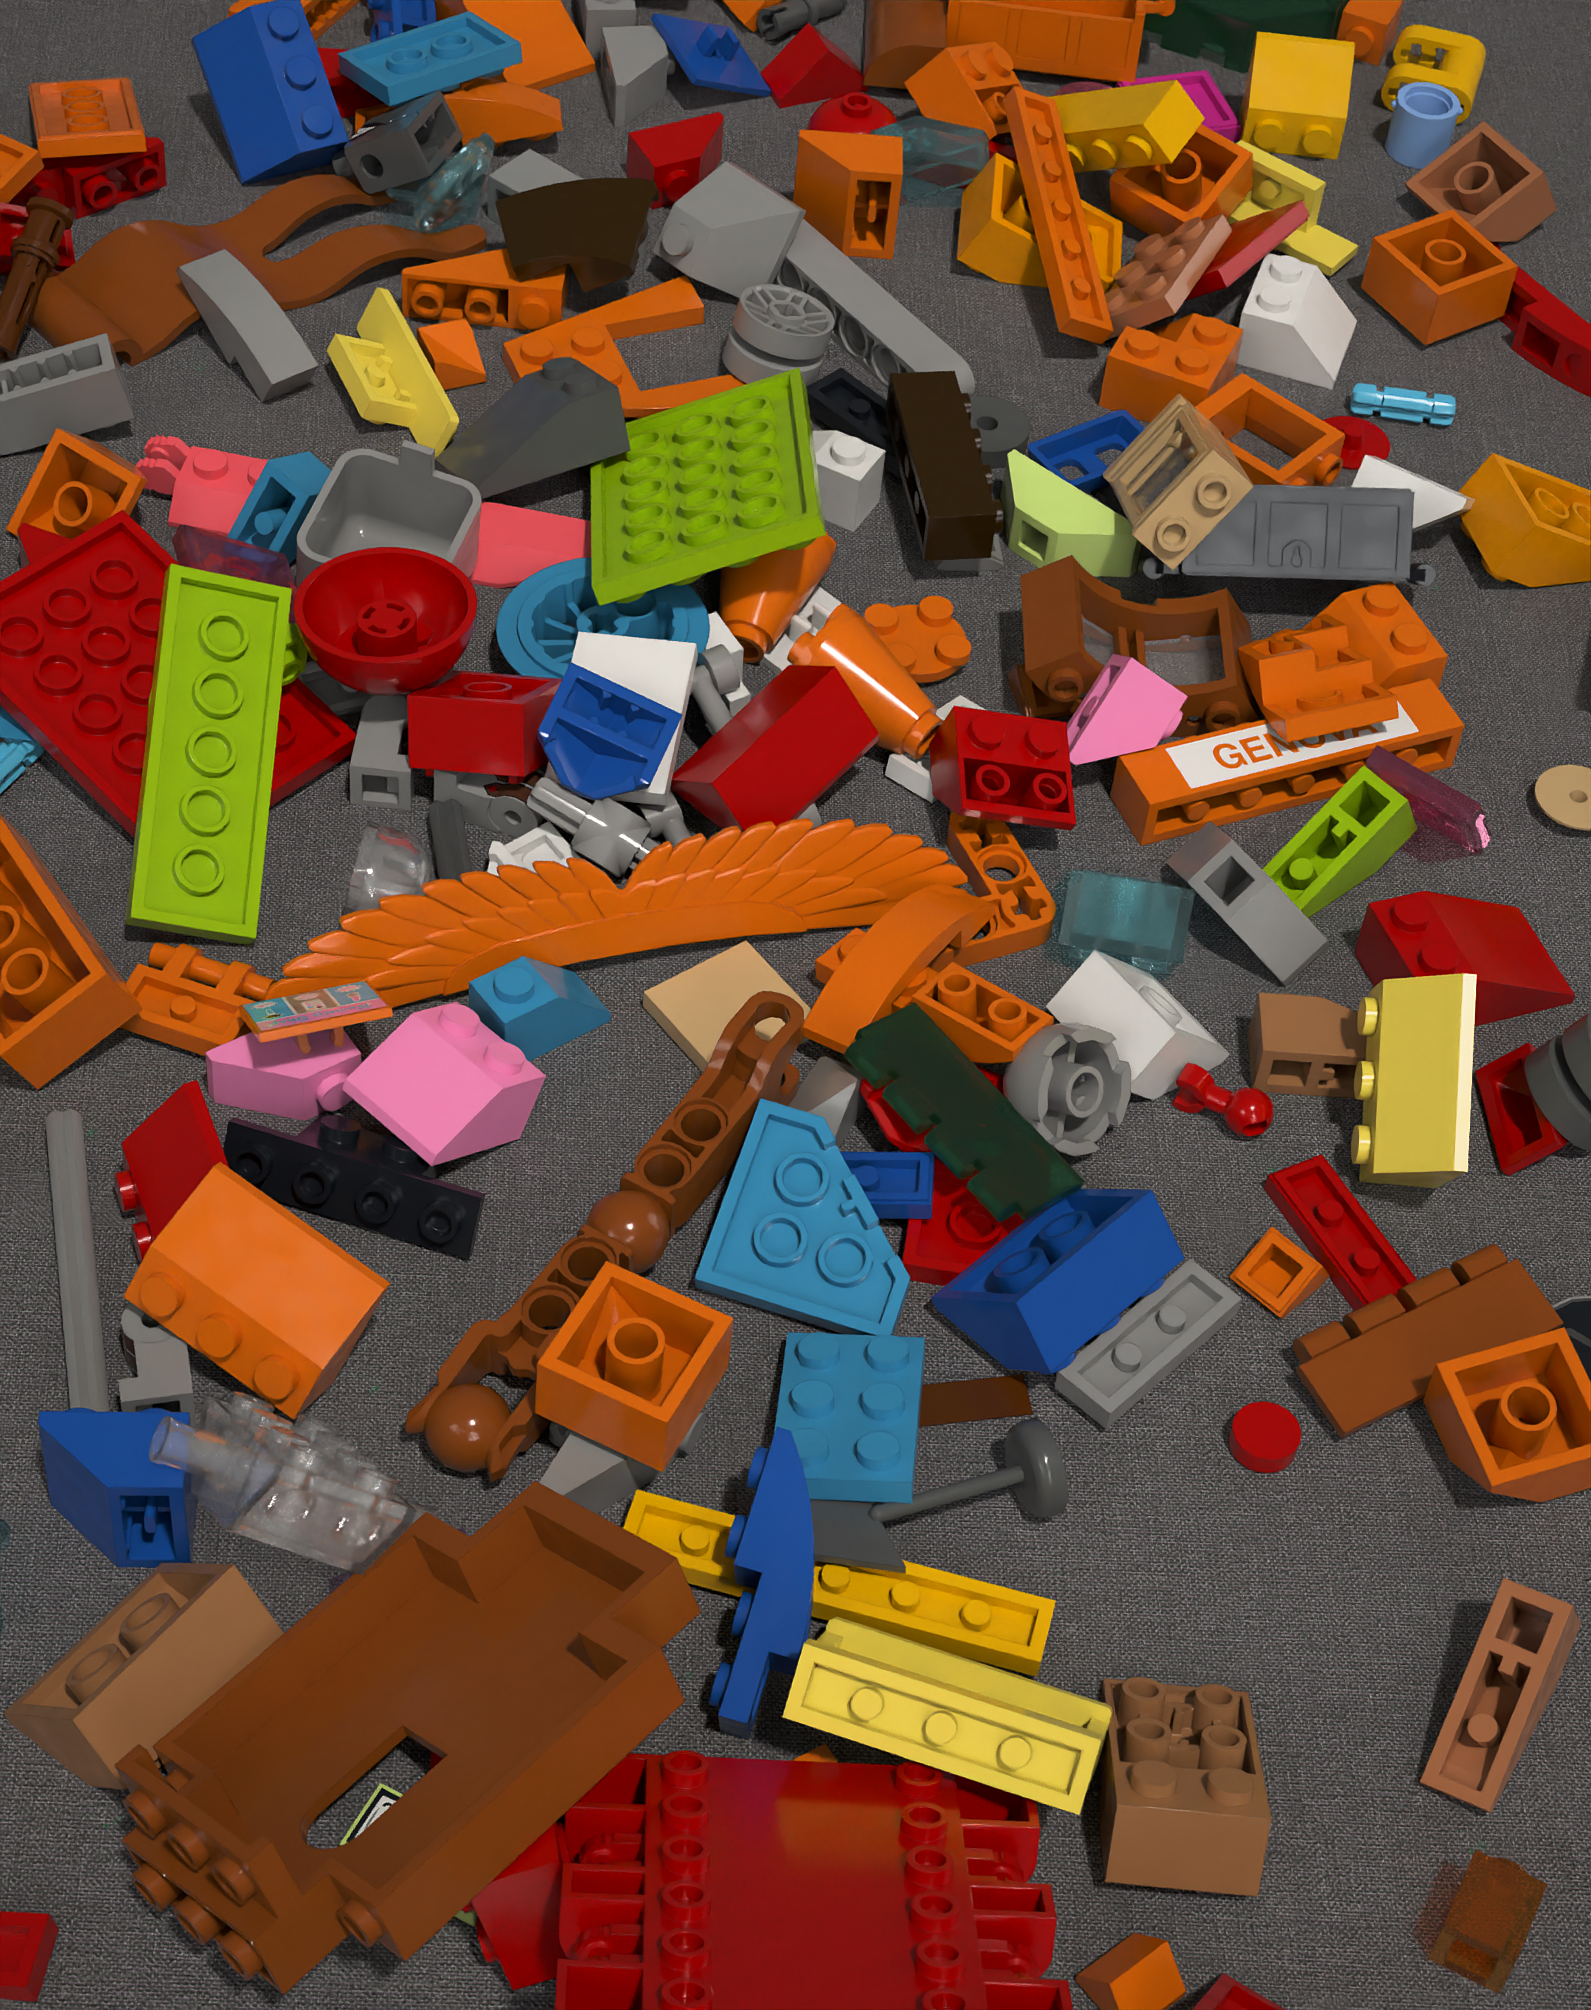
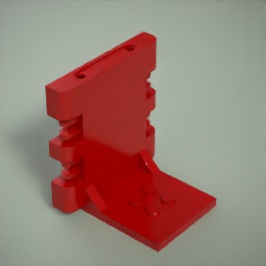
(802, 1890)

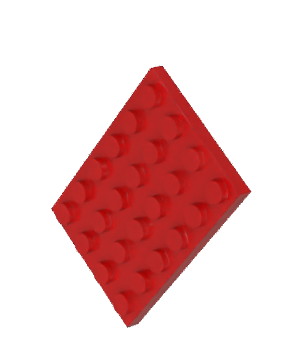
(83, 662)

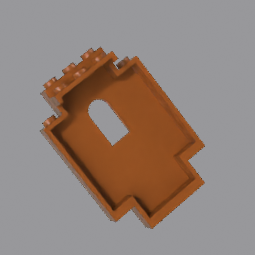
(498, 1650)

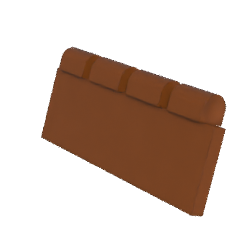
(1397, 1352)

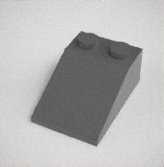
(540, 429)

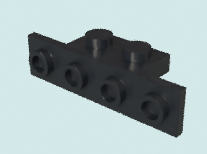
(358, 1180)

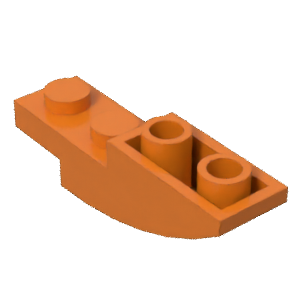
(493, 108)
(971, 1011)

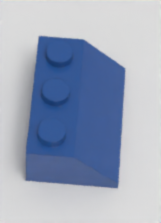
(270, 91)
(1062, 1277)

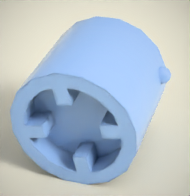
(1421, 123)

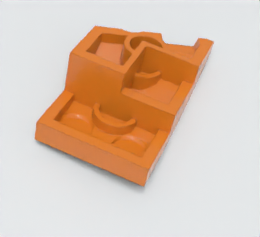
(1314, 682)

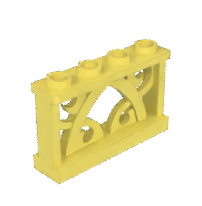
(949, 1713)

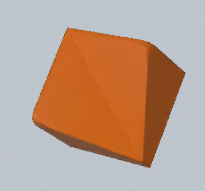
(452, 353)

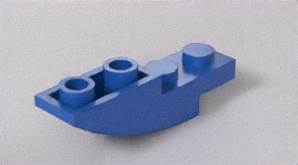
(777, 1558)

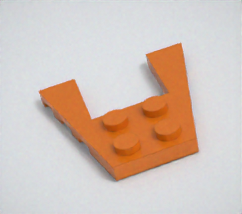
(591, 337)

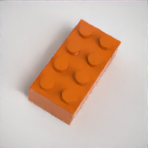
(54, 976)

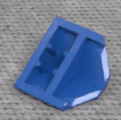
(604, 735)

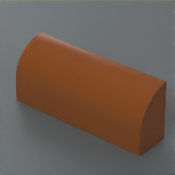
(901, 39)

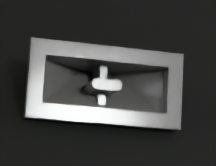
(832, 1093)

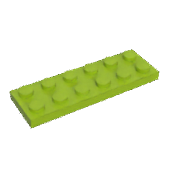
(209, 756)

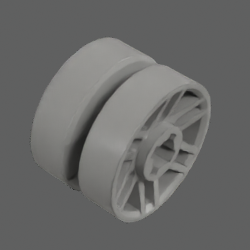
(777, 332)

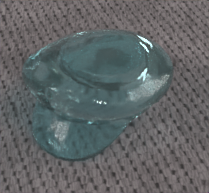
(449, 187)

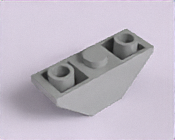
(1248, 902)

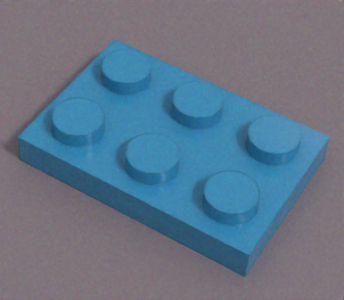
(430, 58)
(854, 1413)

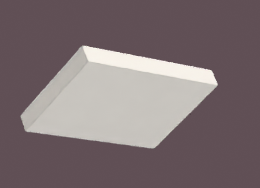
(653, 669)

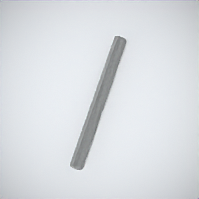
(76, 1262)

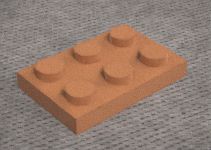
(1164, 272)

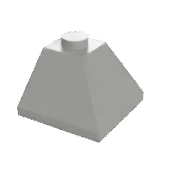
(729, 231)

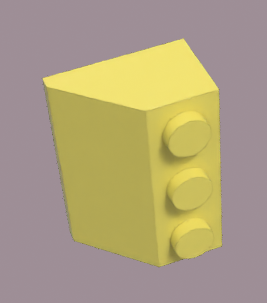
(1415, 1080)

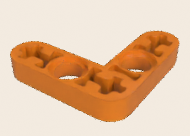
(1005, 930)

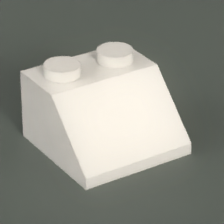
(1295, 323)
(1145, 1019)

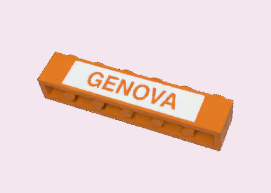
(1256, 772)

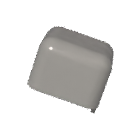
(391, 503)

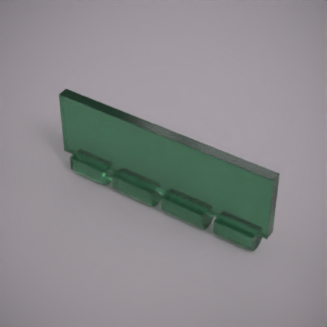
(971, 1116)

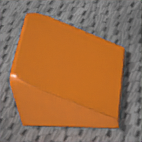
(1279, 1273)

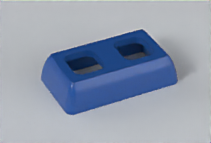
(1081, 445)

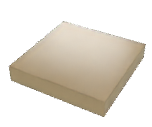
(707, 996)

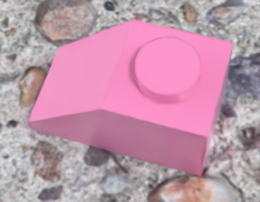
(1123, 712)
(281, 1078)

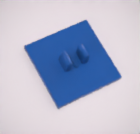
(711, 55)

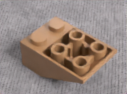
(1182, 1788)

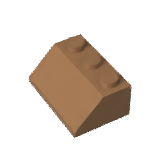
(145, 1668)

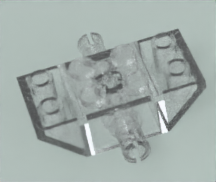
(287, 1482)

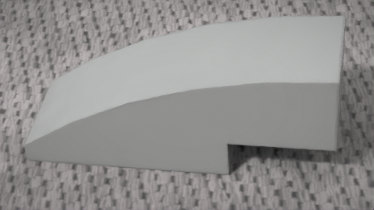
(248, 324)

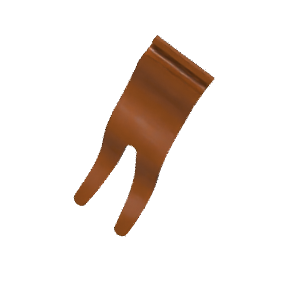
(136, 297)

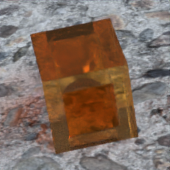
(1488, 1921)

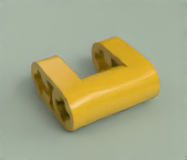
(1457, 70)

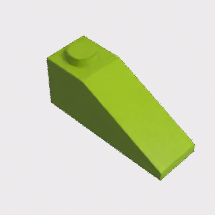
(1343, 842)

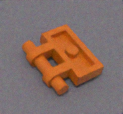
(189, 1012)

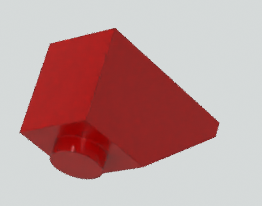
(676, 155)

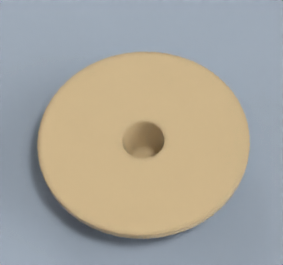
(1566, 795)

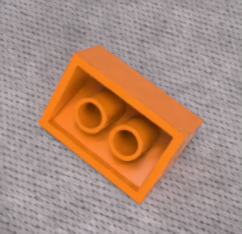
(257, 1291)

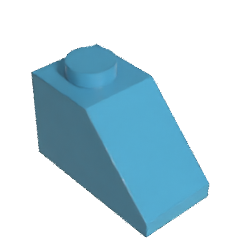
(280, 503)
(535, 1005)

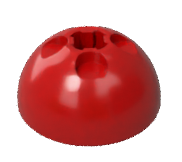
(386, 618)

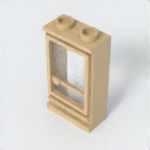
(1177, 481)

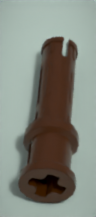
(33, 258)

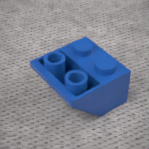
(112, 1490)

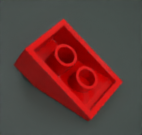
(1460, 935)

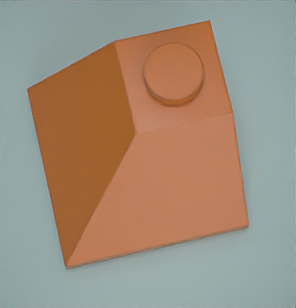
(77, 487)

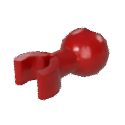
(1245, 1110)

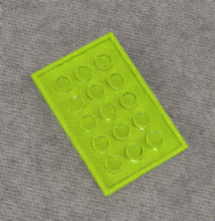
(706, 489)

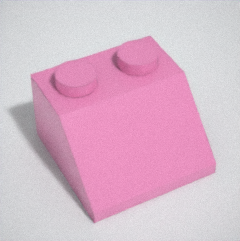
(447, 1084)

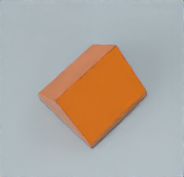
(1134, 1976)

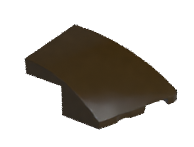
(580, 223)

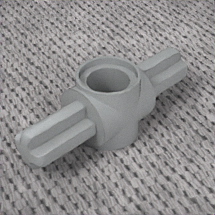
(601, 830)

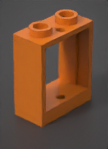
(1283, 424)

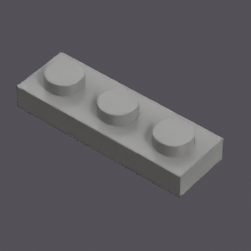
(1148, 1343)

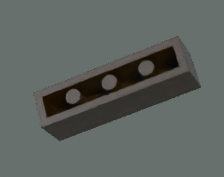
(942, 466)

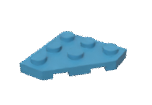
(802, 1232)

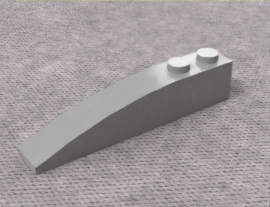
(62, 388)

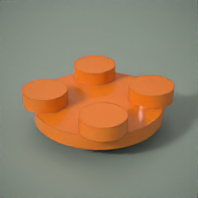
(922, 637)

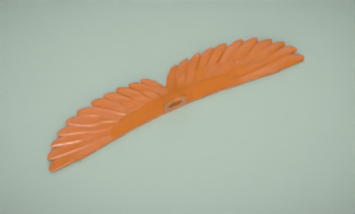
(675, 896)

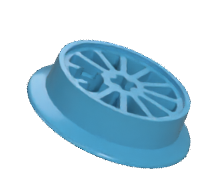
(542, 646)

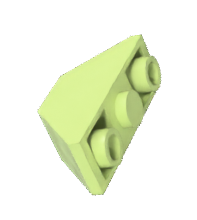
(1055, 520)

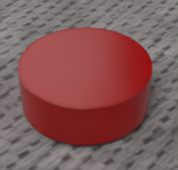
(1264, 1437)

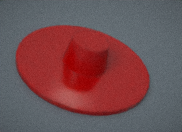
(1360, 440)

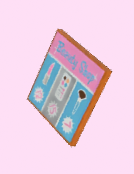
(315, 1012)

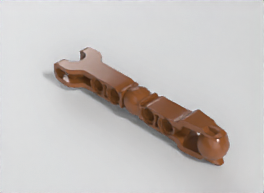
(690, 1153)

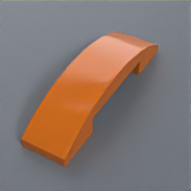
(891, 958)

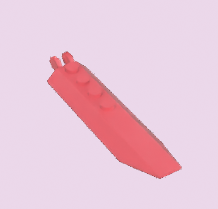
(214, 485)

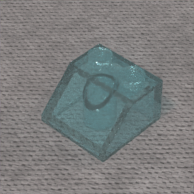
(1125, 918)

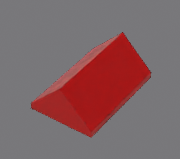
(778, 750)

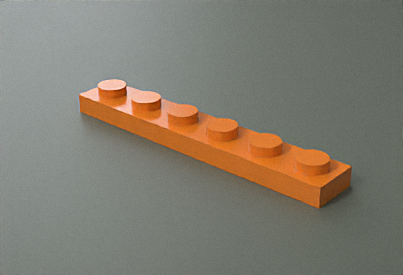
(1057, 216)

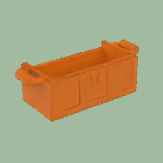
(1059, 35)

